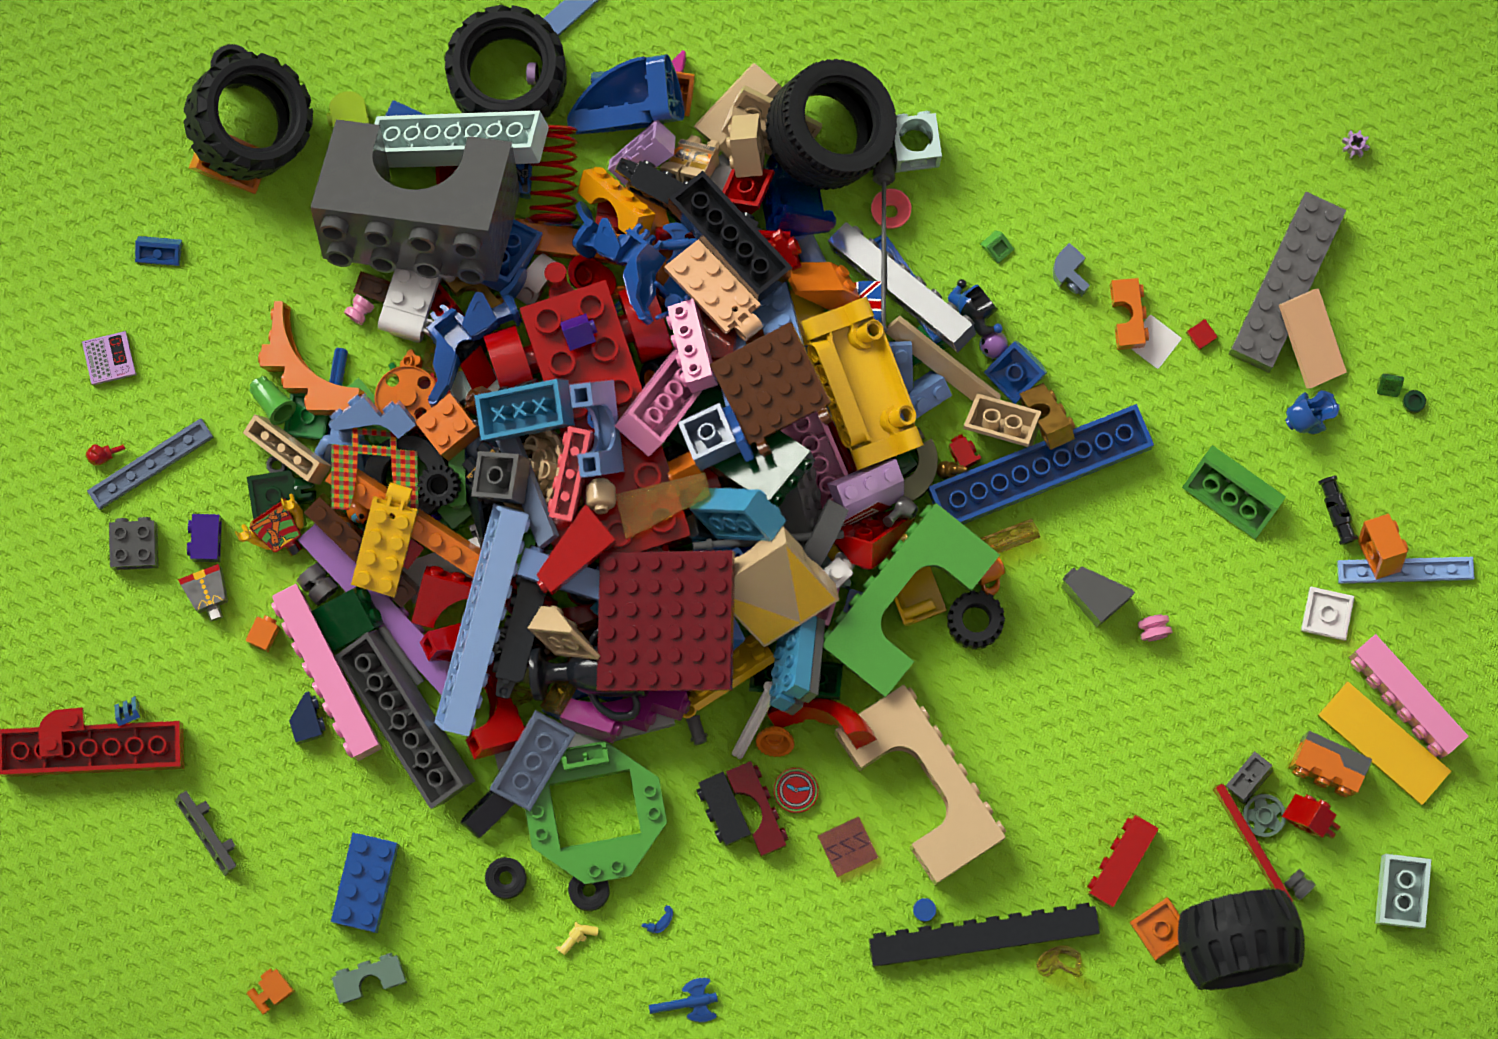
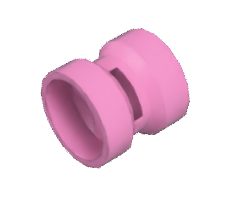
(360, 307)

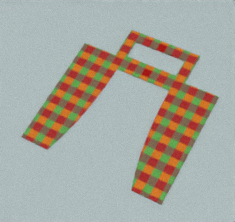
(344, 467)

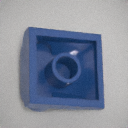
(1015, 371)

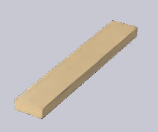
(940, 360)

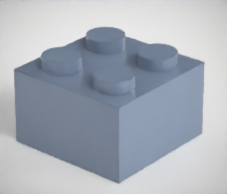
(709, 437)

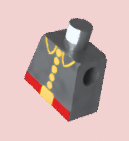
(206, 591)

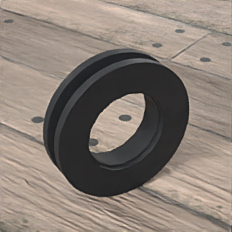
(378, 465)

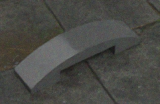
(825, 531)

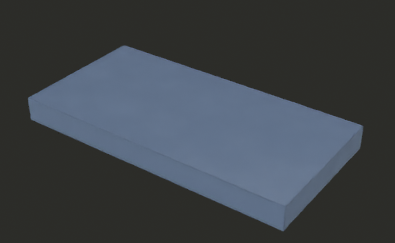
(532, 760)

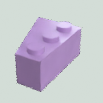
(653, 145)

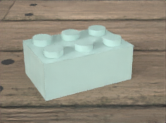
(1403, 891)

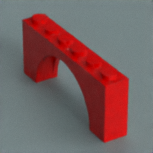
(444, 588)
(503, 723)

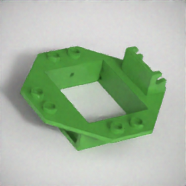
(608, 857)

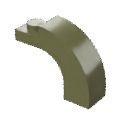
(918, 483)

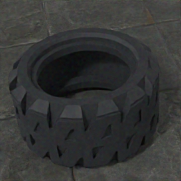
(499, 24)
(282, 89)

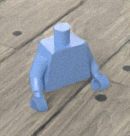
(340, 437)

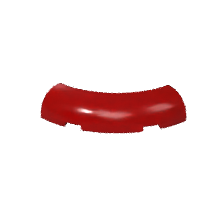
(830, 713)

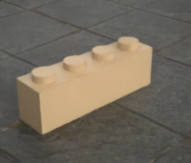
(287, 449)

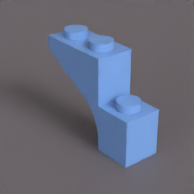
(364, 413)

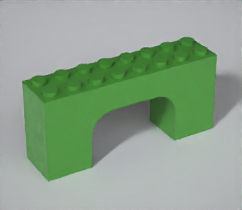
(934, 542)

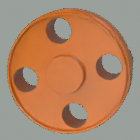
(406, 390)

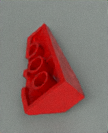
(871, 540)

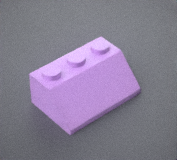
(867, 486)

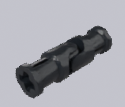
(1337, 506)

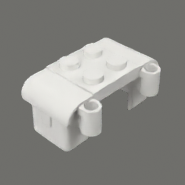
(409, 304)

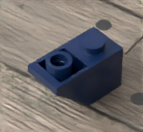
(305, 720)

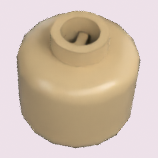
(600, 495)

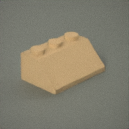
(1003, 420)

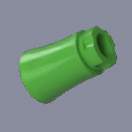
(272, 400)

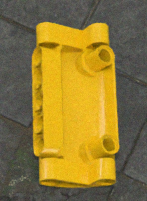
(862, 383)

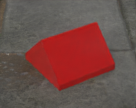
(747, 192)

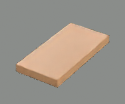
(1312, 338)

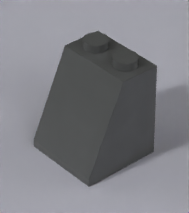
(1095, 594)

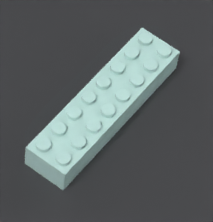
(442, 137)

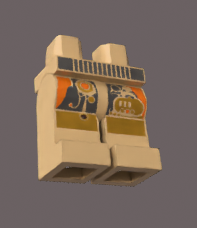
(692, 158)

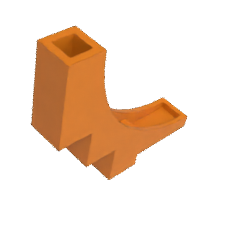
(283, 356)

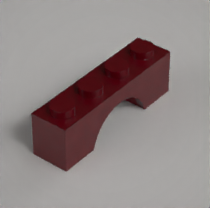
(746, 782)

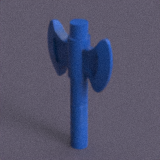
(678, 242)
(697, 1000)

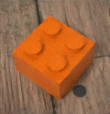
(448, 427)
(1383, 546)

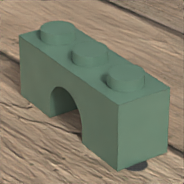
(348, 983)

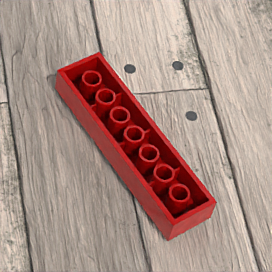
(95, 750)

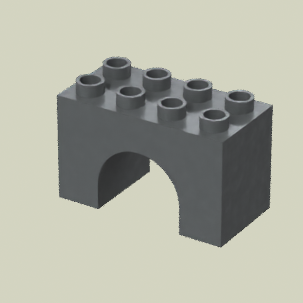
(434, 231)

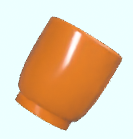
(993, 573)

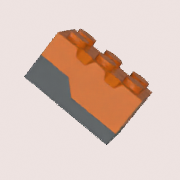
(1330, 764)

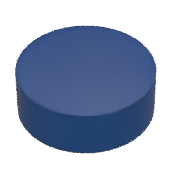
(924, 909)

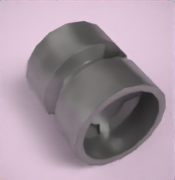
(317, 584)

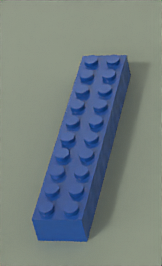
(1042, 469)

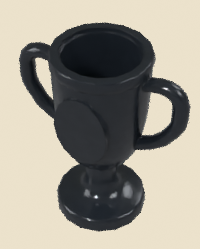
(581, 675)

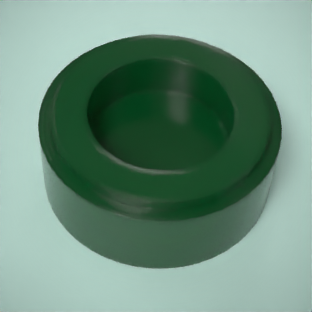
(1414, 401)

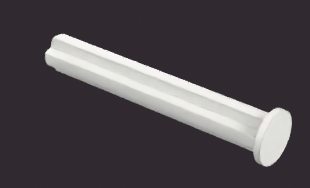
(753, 723)

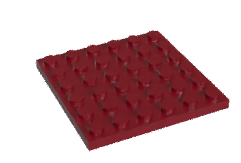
(666, 621)

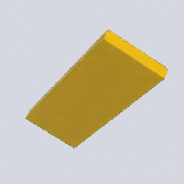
(1385, 743)

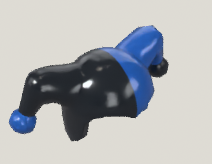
(976, 306)

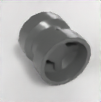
(1299, 884)

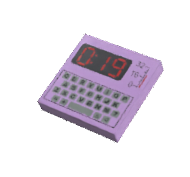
(109, 358)

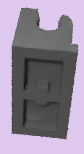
(1249, 777)

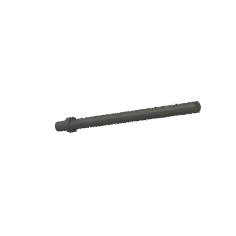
(710, 545)

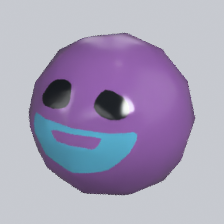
(993, 345)

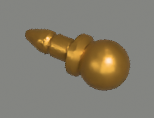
(949, 469)

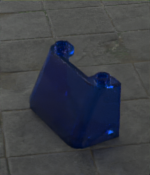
(793, 205)

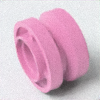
(1155, 627)

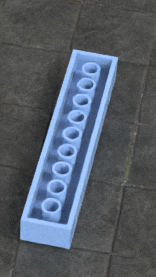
(481, 619)

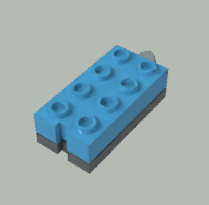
(797, 666)

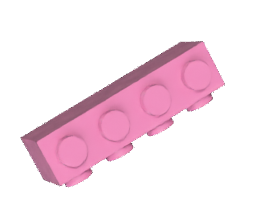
(692, 346)

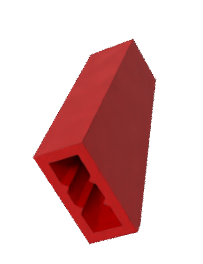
(575, 551)

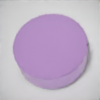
(532, 73)

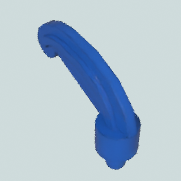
(662, 923)

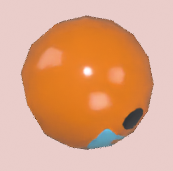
(357, 512)

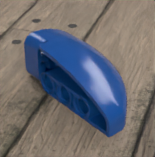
(630, 97)

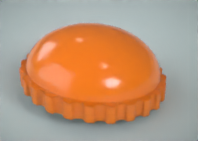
(775, 741)

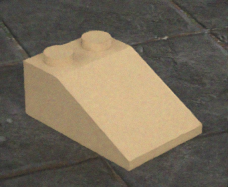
(561, 634)

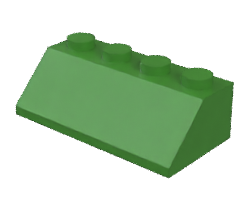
(1234, 492)

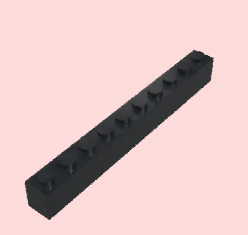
(983, 936)

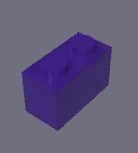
(205, 538)

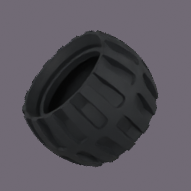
(1241, 939)

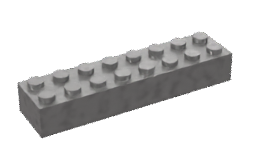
(1287, 277)

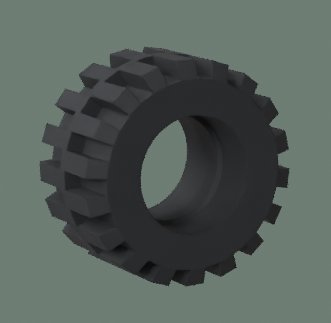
(984, 602)

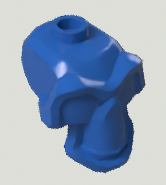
(1308, 414)

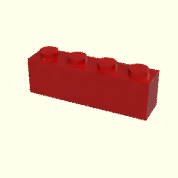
(1122, 861)

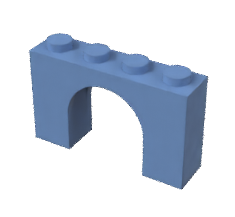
(601, 403)

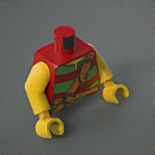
(276, 527)

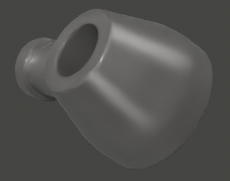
(904, 509)

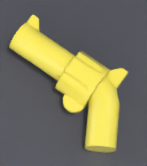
(577, 935)

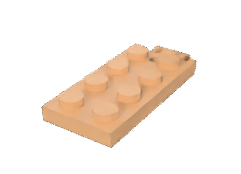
(715, 290)

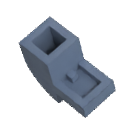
(1064, 270)

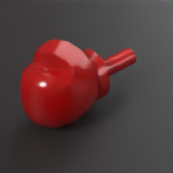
(99, 455)

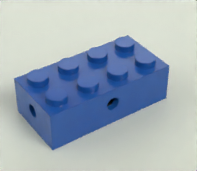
(365, 882)

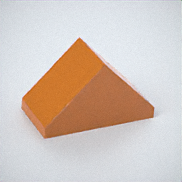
(687, 85)

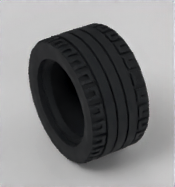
(863, 98)

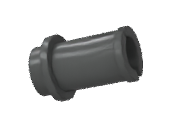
(696, 730)

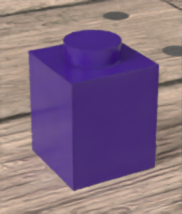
(579, 331)

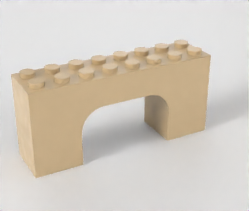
(968, 821)

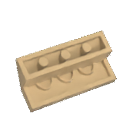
(753, 102)
(712, 122)

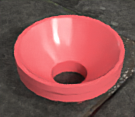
(893, 198)

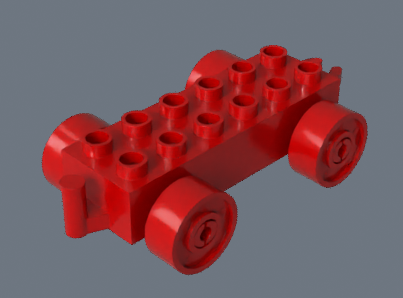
(596, 362)

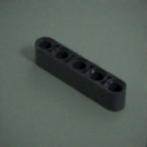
(485, 813)

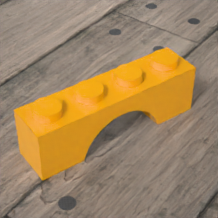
(599, 187)

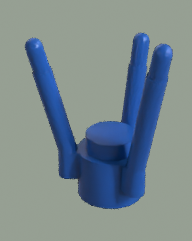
(671, 299)

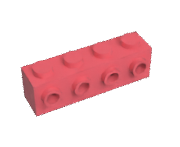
(569, 484)

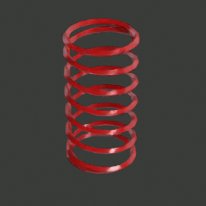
(569, 215)

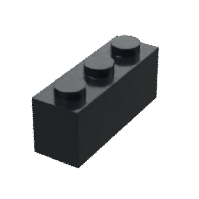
(723, 809)

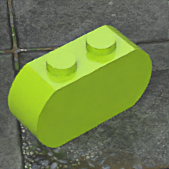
(347, 107)

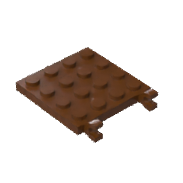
(771, 385)

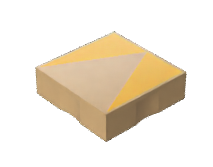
(779, 588)

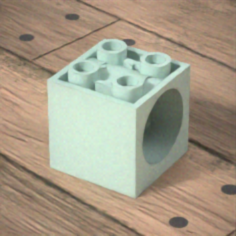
(909, 160)

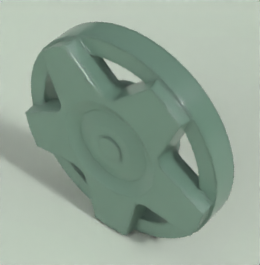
(1264, 815)

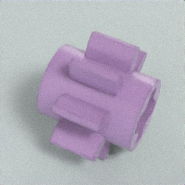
(1356, 138)

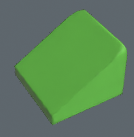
(997, 246)

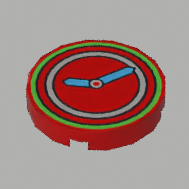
(796, 790)

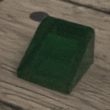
(1390, 385)

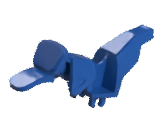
(630, 249)
(453, 328)

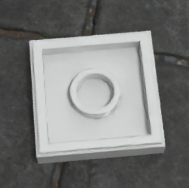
(1327, 613)

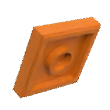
(1158, 928)

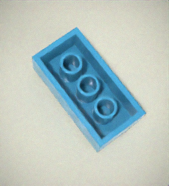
(739, 514)

